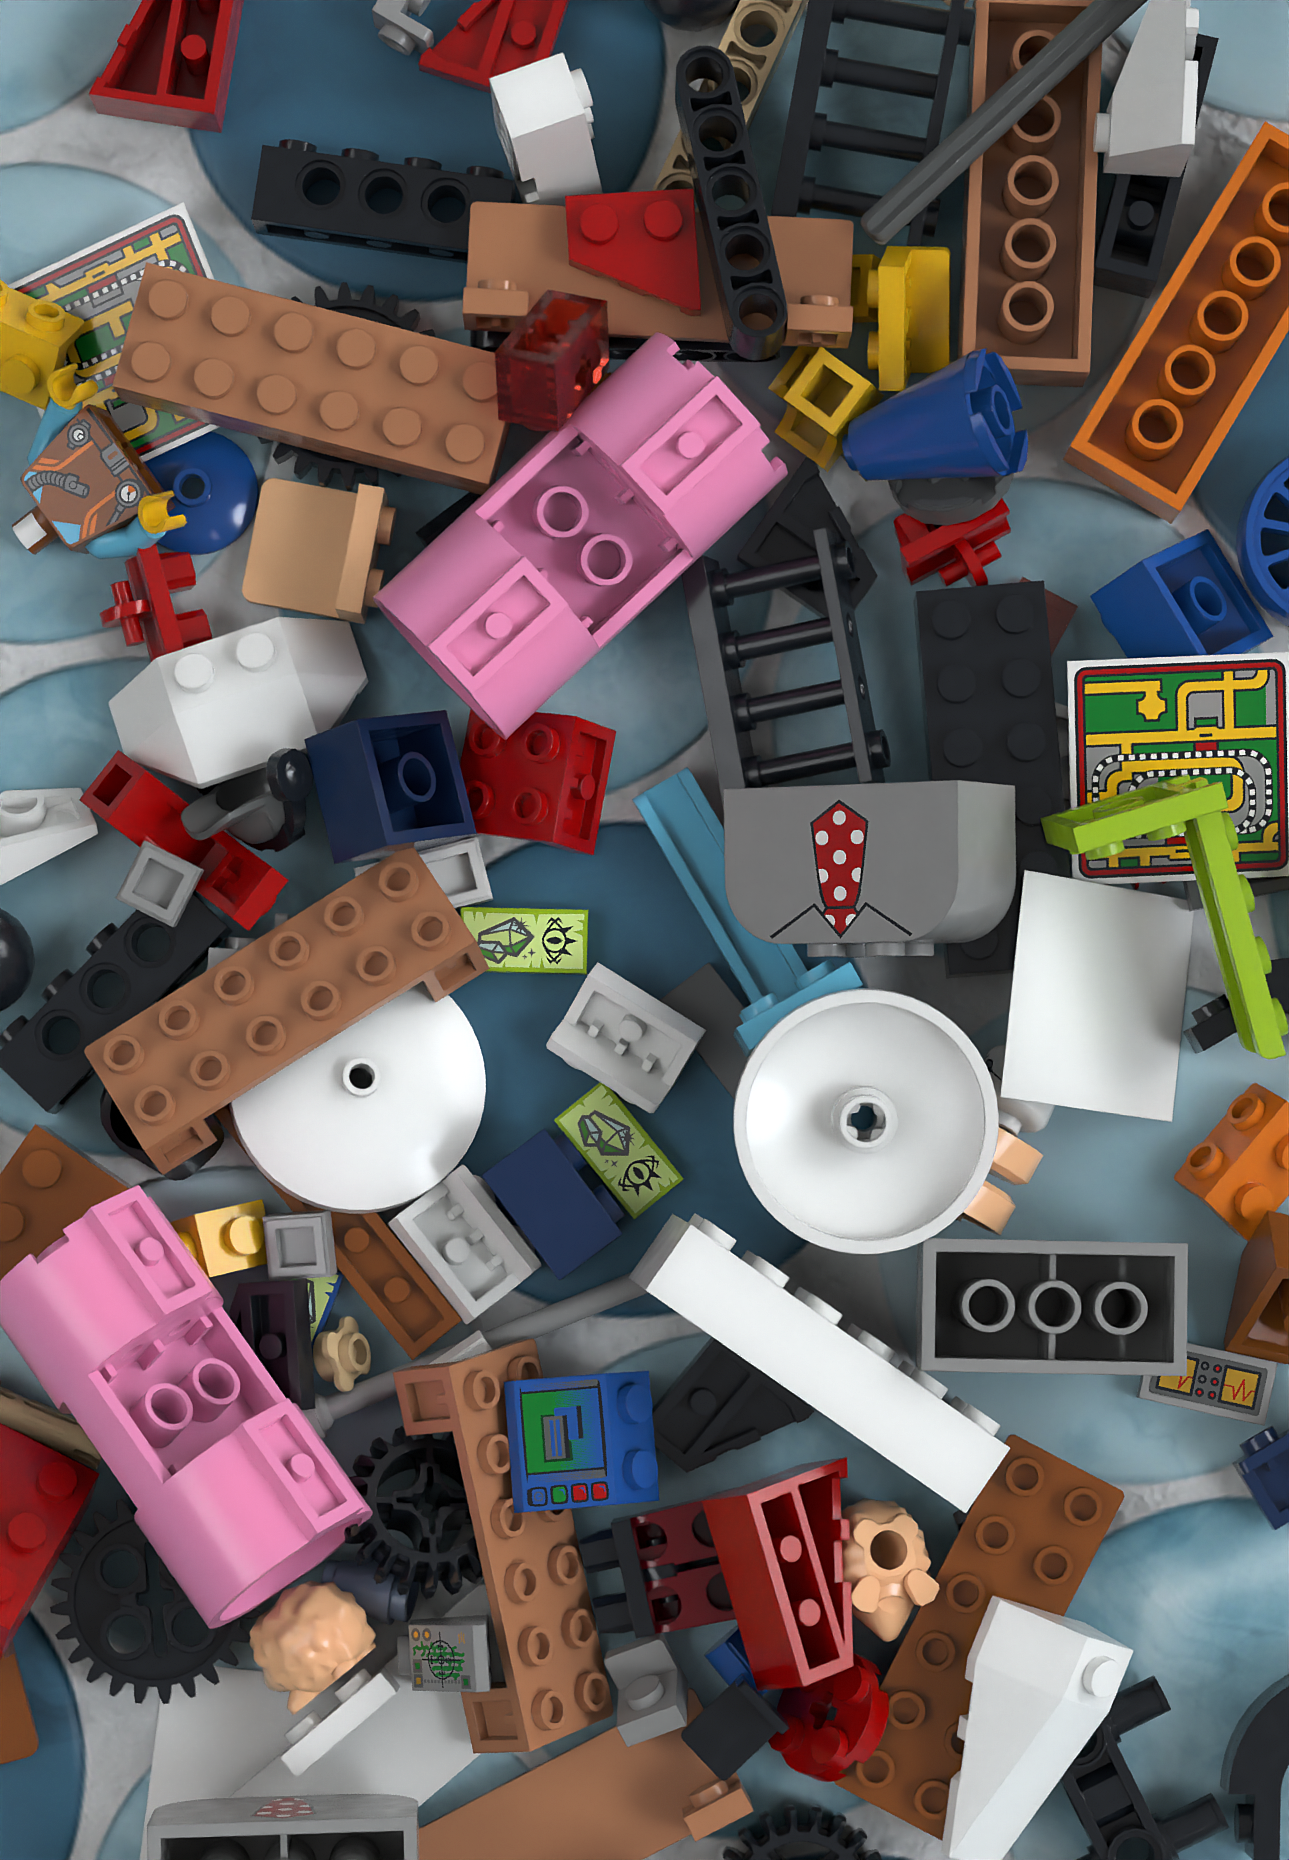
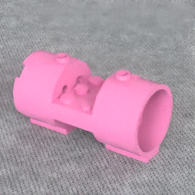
(582, 534)
(178, 1407)

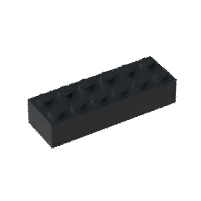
(993, 723)

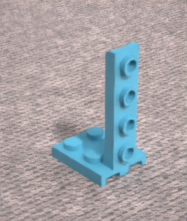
(765, 970)

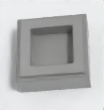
(159, 884)
(299, 1245)

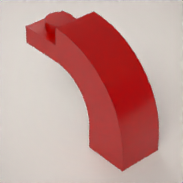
(151, 812)

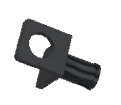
(733, 1728)

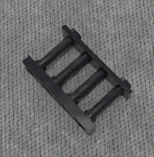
(822, 67)
(724, 651)

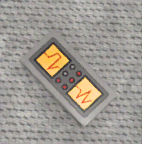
(1216, 1385)

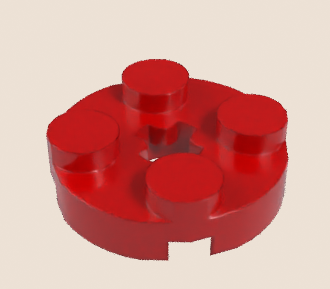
(825, 1746)

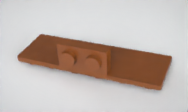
(1020, 1542)

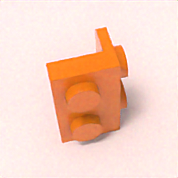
(1243, 1161)

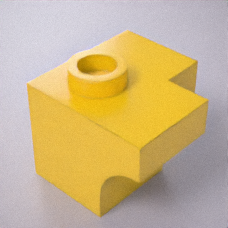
(820, 402)

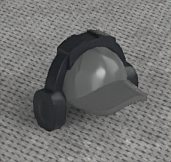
(258, 807)

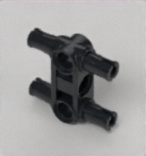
(1110, 1799)

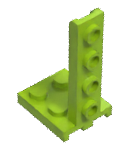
(1227, 898)

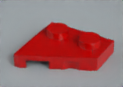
(495, 40)

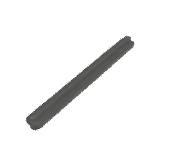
(995, 117)

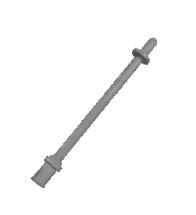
(526, 1327)

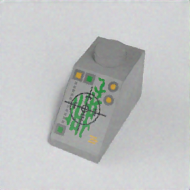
(447, 1654)

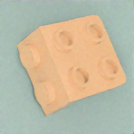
(318, 549)

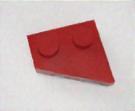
(638, 241)

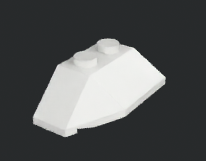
(239, 699)

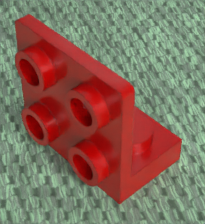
(539, 781)

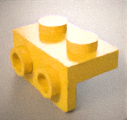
(913, 313)
(32, 344)

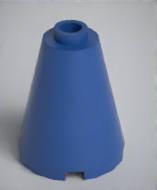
(943, 426)

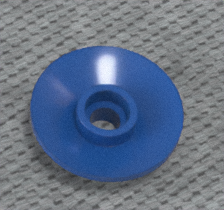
(228, 497)

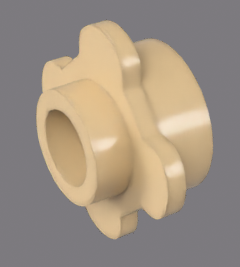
(342, 1354)

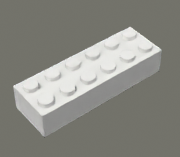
(828, 1368)

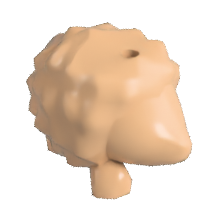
(885, 1566)
(310, 1640)

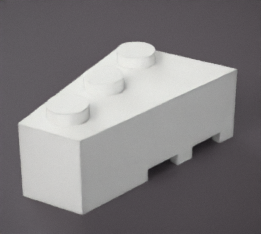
(546, 130)

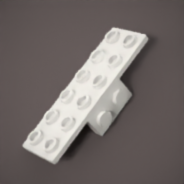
(379, 1735)

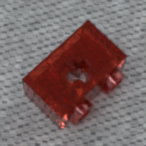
(552, 360)

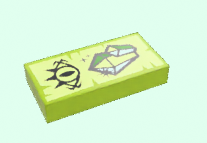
(530, 939)
(618, 1149)

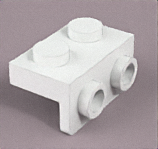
(625, 1039)
(466, 1243)

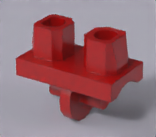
(953, 549)
(152, 581)

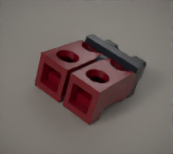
(656, 1571)

